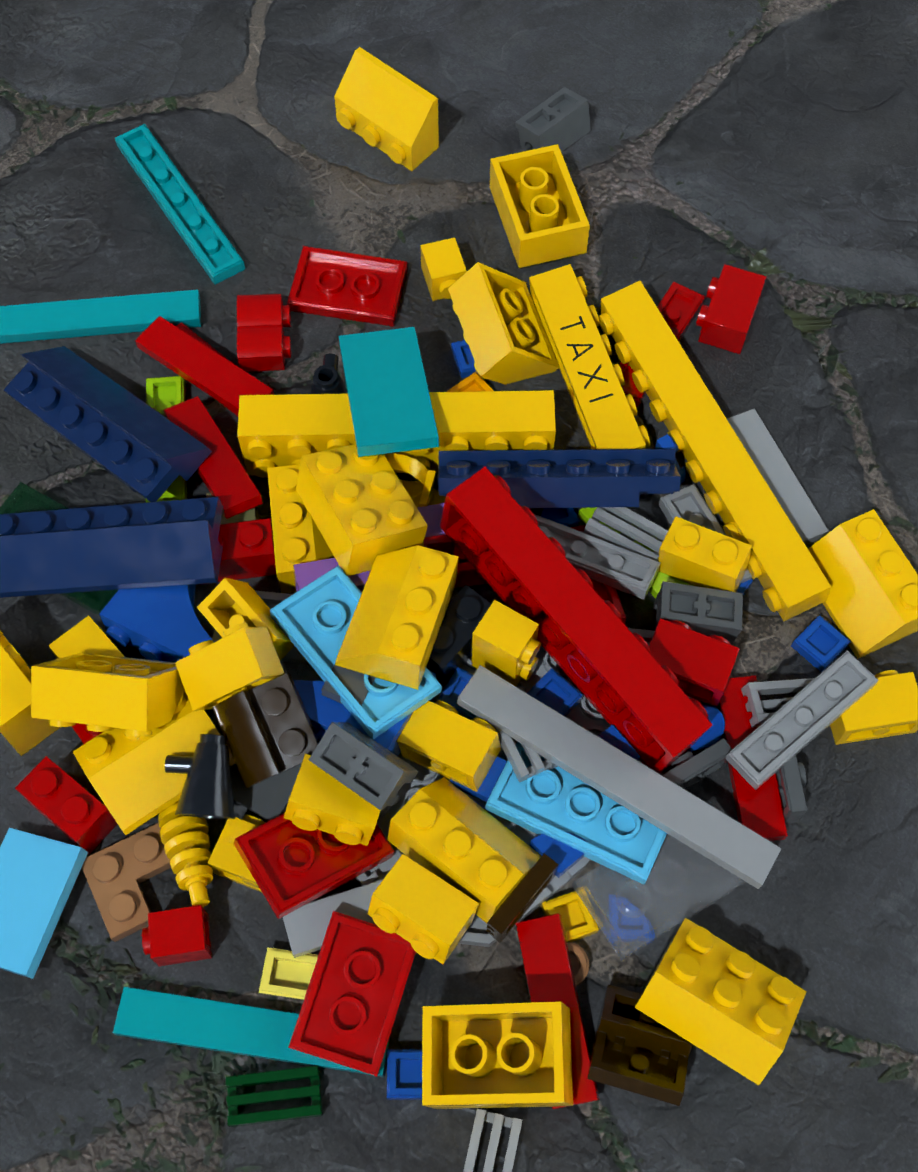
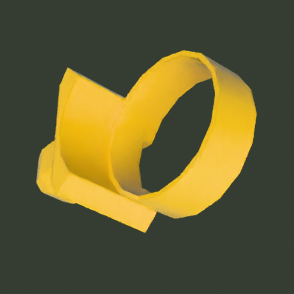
(422, 490)

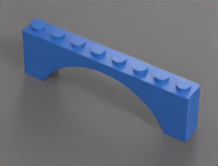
(165, 625)

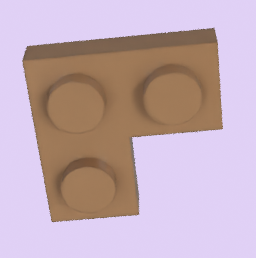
(116, 876)

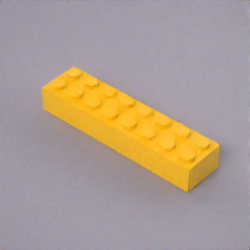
(285, 427)

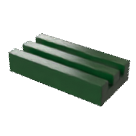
(234, 1100)

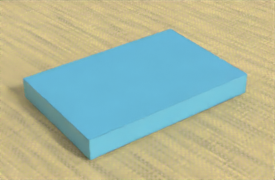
(33, 892)

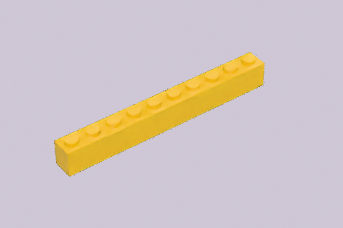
(713, 452)

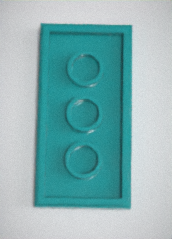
(387, 392)

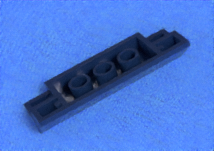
(106, 421)
(568, 476)
(110, 547)

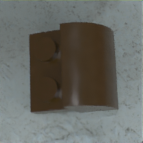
(267, 729)
(637, 1051)

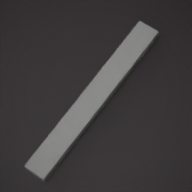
(620, 777)

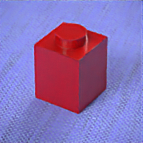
(177, 936)

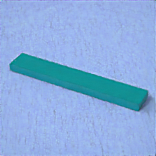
(180, 204)
(97, 316)
(215, 1027)

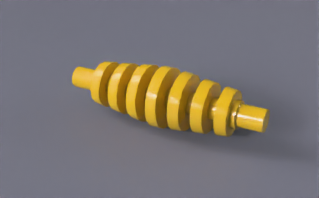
(187, 847)

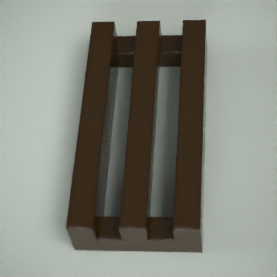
(522, 898)

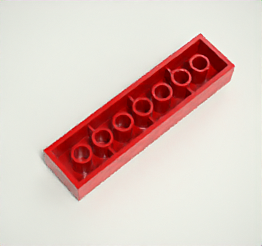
(573, 620)

